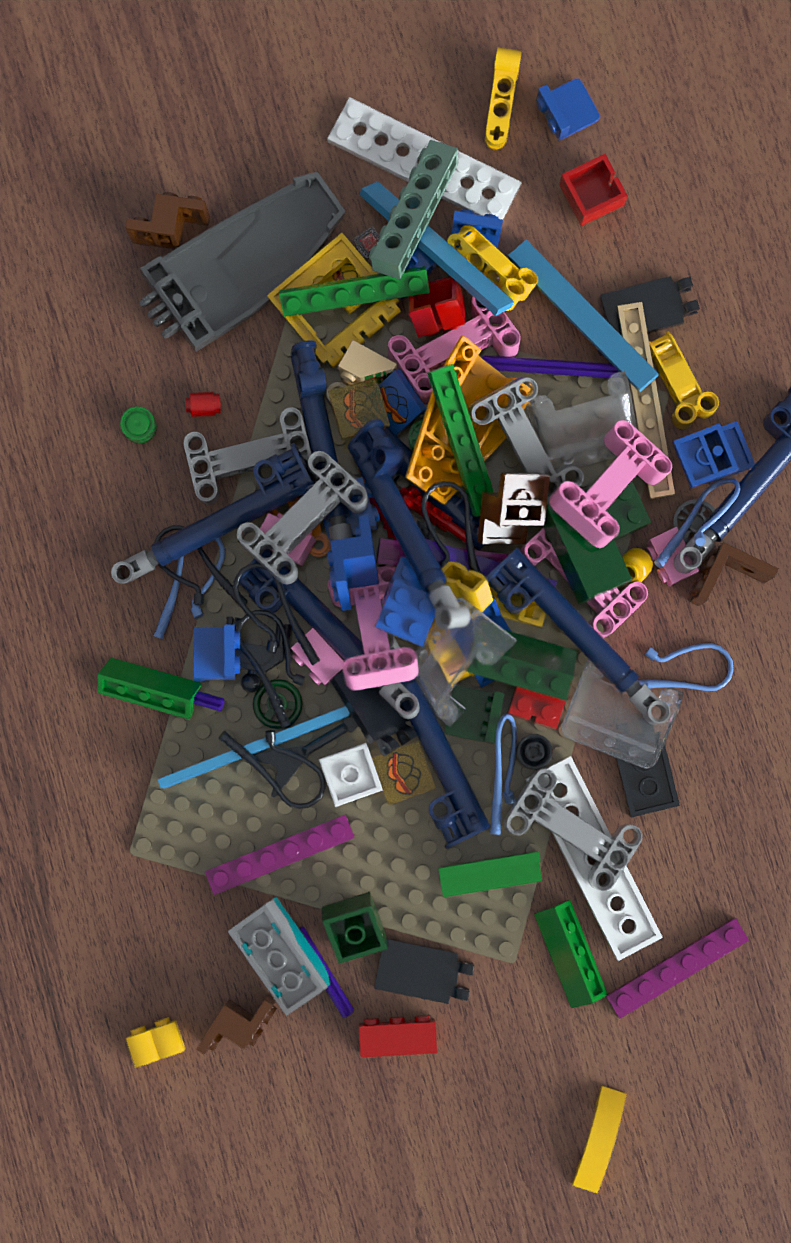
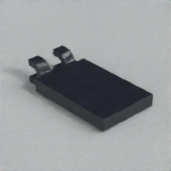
(660, 303)
(374, 716)
(648, 788)
(421, 972)

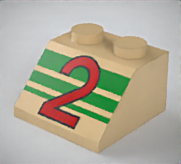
(364, 364)

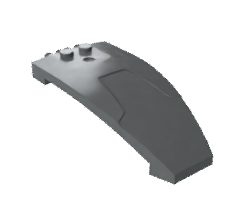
(235, 264)

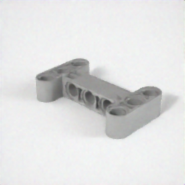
(520, 431)
(241, 457)
(303, 517)
(573, 830)

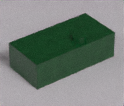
(587, 568)

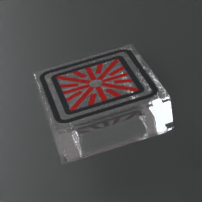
(366, 241)

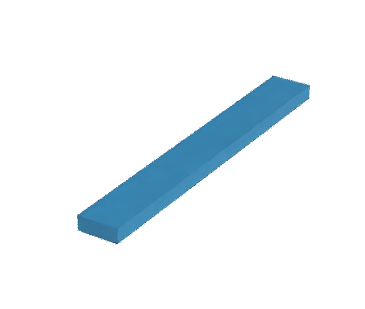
(444, 255)
(585, 317)
(253, 748)

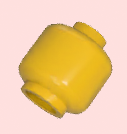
(638, 564)

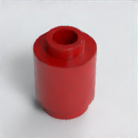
(203, 404)

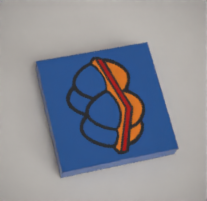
(400, 402)

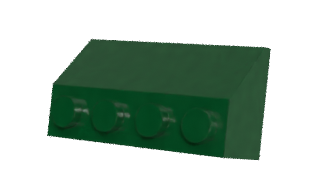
(532, 666)

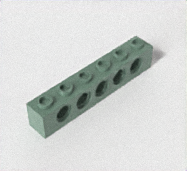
(421, 193)

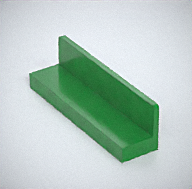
(148, 687)
(490, 874)
(571, 954)

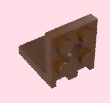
(734, 559)

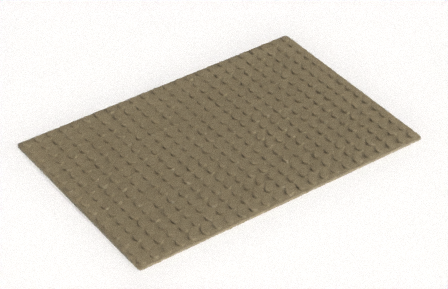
(395, 844)

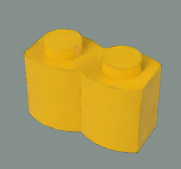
(468, 585)
(155, 1042)

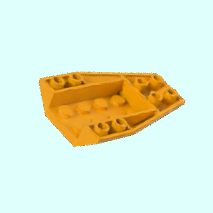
(432, 454)

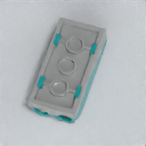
(281, 956)

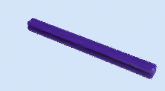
(555, 367)

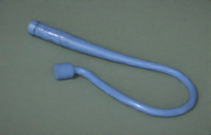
(699, 536)
(196, 610)
(653, 655)
(508, 794)

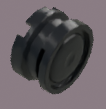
(534, 751)

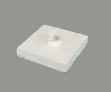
(350, 774)

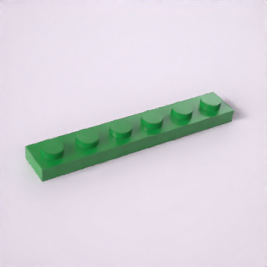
(353, 291)
(461, 435)

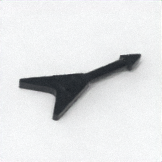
(288, 765)

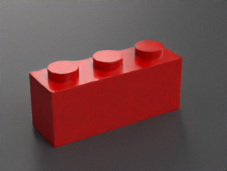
(397, 1036)

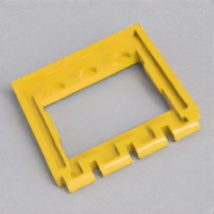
(317, 271)

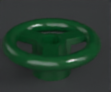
(296, 706)

